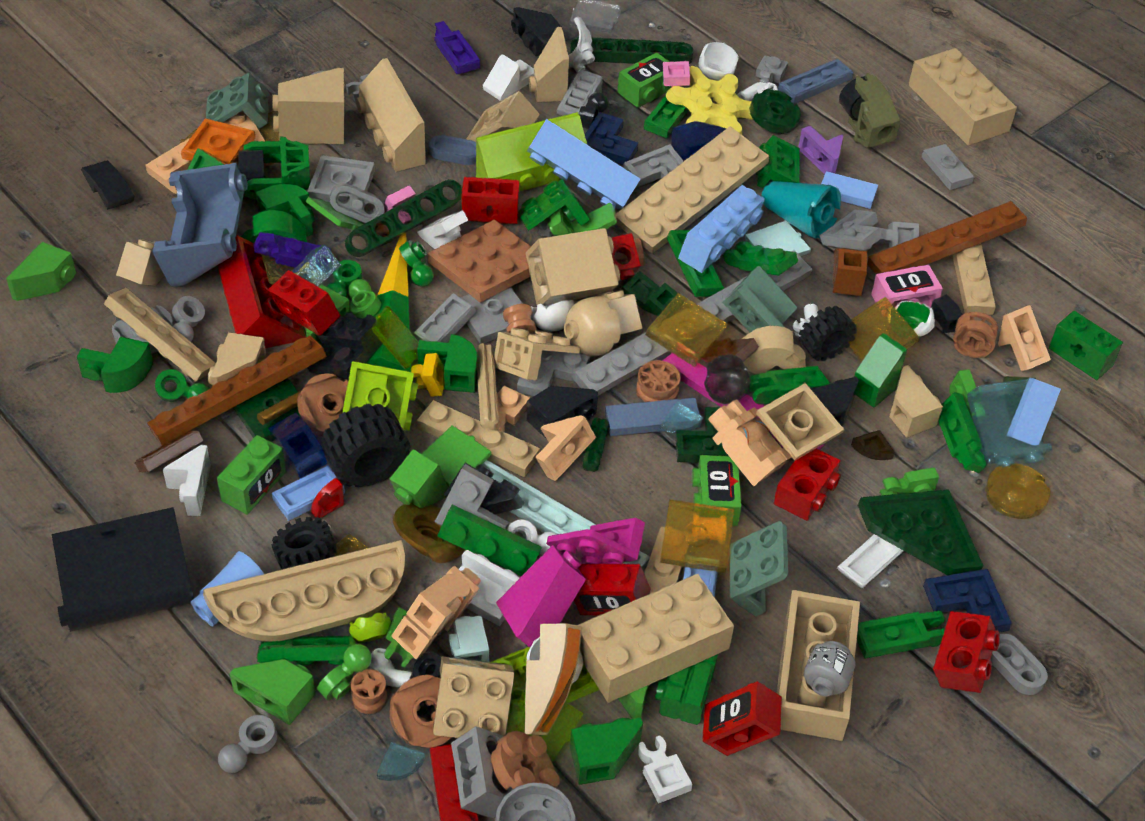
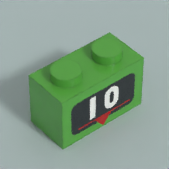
(643, 81)
(251, 474)
(717, 483)

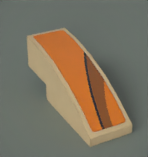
(550, 676)

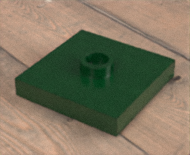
(251, 407)

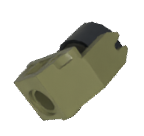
(870, 111)

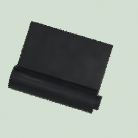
(121, 569)

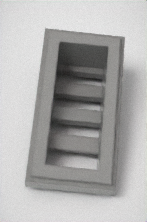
(581, 88)

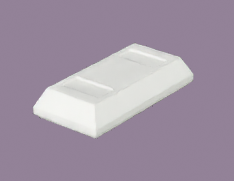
(869, 560)

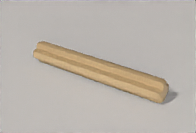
(487, 386)

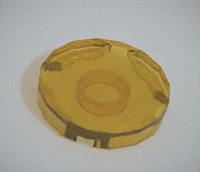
(1017, 491)

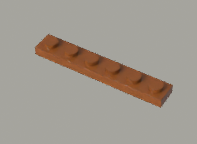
(949, 239)
(236, 389)

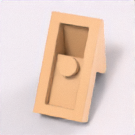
(1024, 335)
(566, 443)

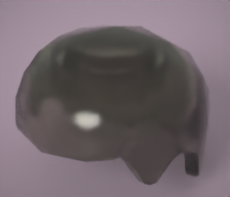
(727, 379)

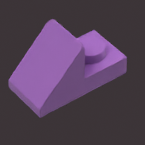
(819, 151)

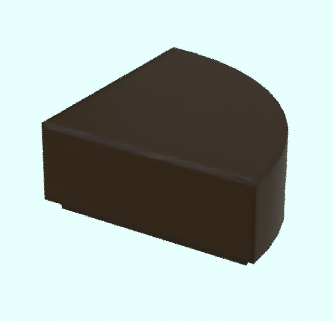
(873, 446)

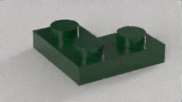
(692, 443)

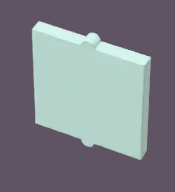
(779, 236)

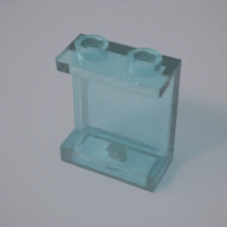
(992, 414)

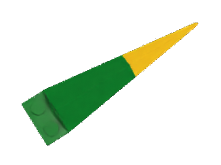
(395, 295)

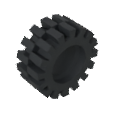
(827, 333)
(303, 543)

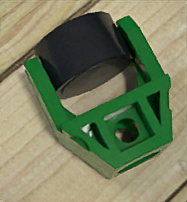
(291, 155)

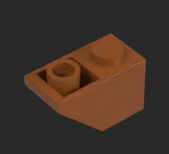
(849, 271)

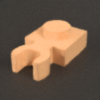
(510, 406)

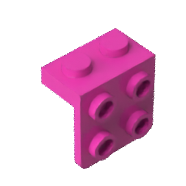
(603, 543)

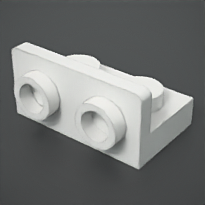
(492, 587)

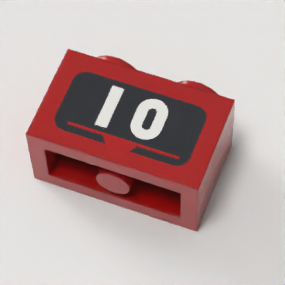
(610, 587)
(742, 718)

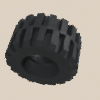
(365, 445)

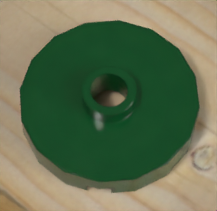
(775, 111)

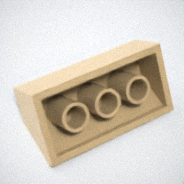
(392, 117)

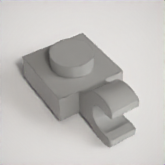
(771, 69)
(898, 233)

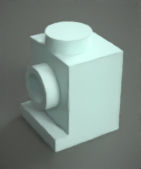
(469, 639)

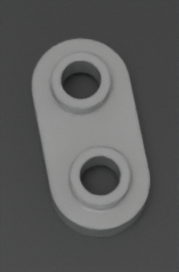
(356, 202)
(1019, 665)

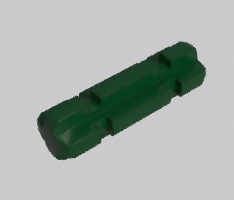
(595, 450)

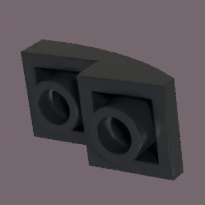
(108, 183)

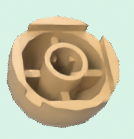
(593, 326)

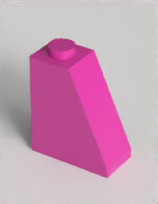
(542, 594)

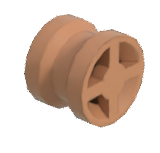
(519, 317)
(374, 684)

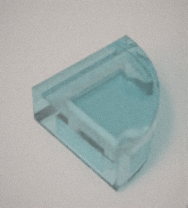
(681, 419)
(399, 763)

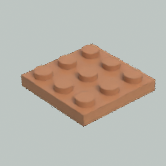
(483, 260)

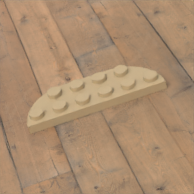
(310, 595)

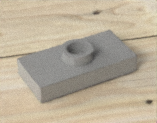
(947, 167)
(446, 320)

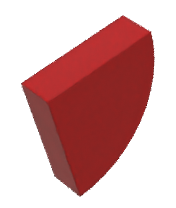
(328, 499)

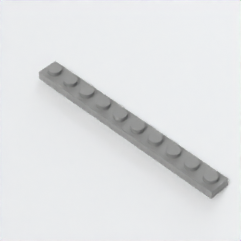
(629, 358)

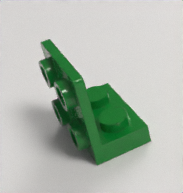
(553, 198)

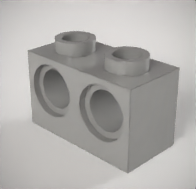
(475, 776)

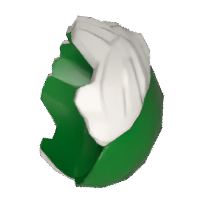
(917, 316)

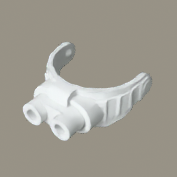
(583, 51)

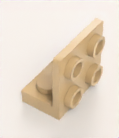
(521, 352)
(472, 696)

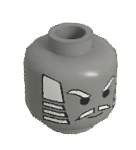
(829, 668)

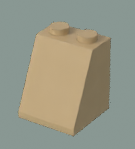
(311, 108)
(572, 266)

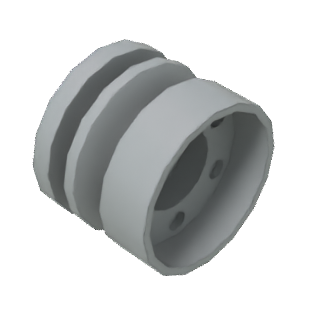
(535, 803)

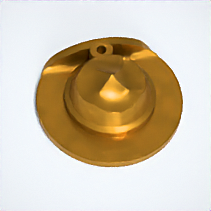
(420, 530)

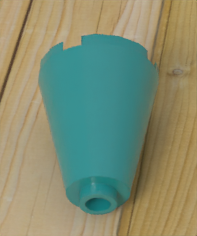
(803, 205)

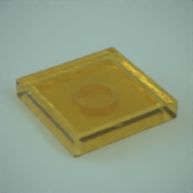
(877, 320)
(686, 329)
(697, 536)

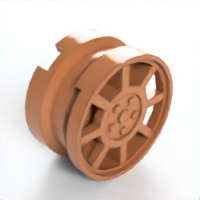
(973, 336)
(658, 382)

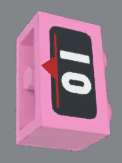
(912, 284)

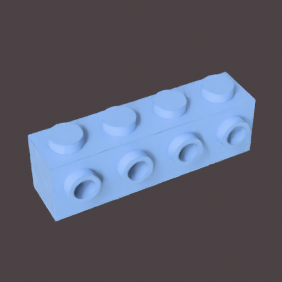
(583, 165)
(721, 228)

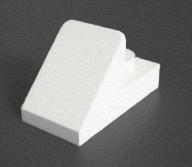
(507, 77)
(443, 229)
(191, 477)

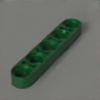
(642, 47)
(394, 225)

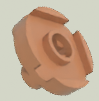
(312, 399)
(404, 709)
(531, 752)

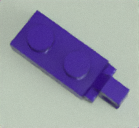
(455, 49)
(284, 250)

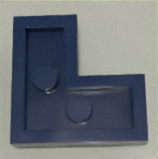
(604, 138)
(970, 591)

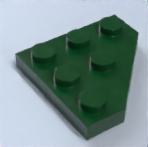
(924, 527)

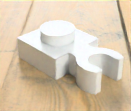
(663, 773)

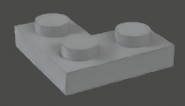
(654, 164)
(853, 231)
(556, 365)
(468, 495)

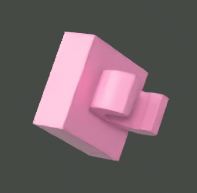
(676, 74)
(398, 198)

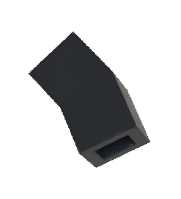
(946, 313)

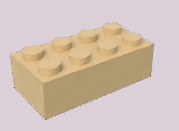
(962, 96)
(809, 622)
(654, 637)

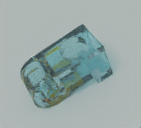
(315, 268)

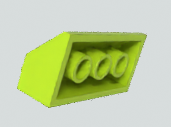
(506, 155)

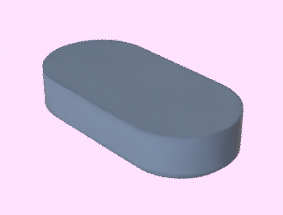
(453, 149)

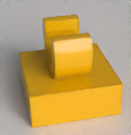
(430, 375)

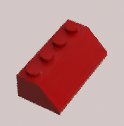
(250, 301)

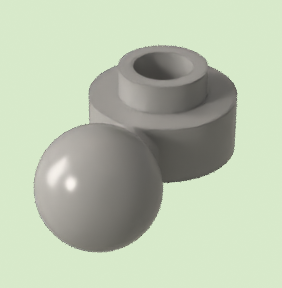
(194, 309)
(233, 757)

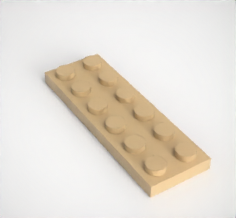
(691, 188)

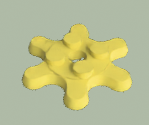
(698, 100)

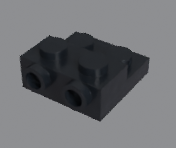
(345, 342)

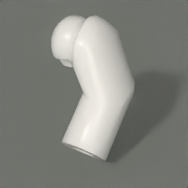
(748, 93)
(809, 310)
(393, 676)

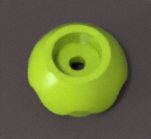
(370, 628)

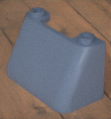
(204, 222)

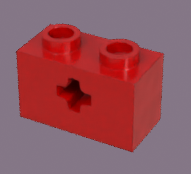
(490, 199)

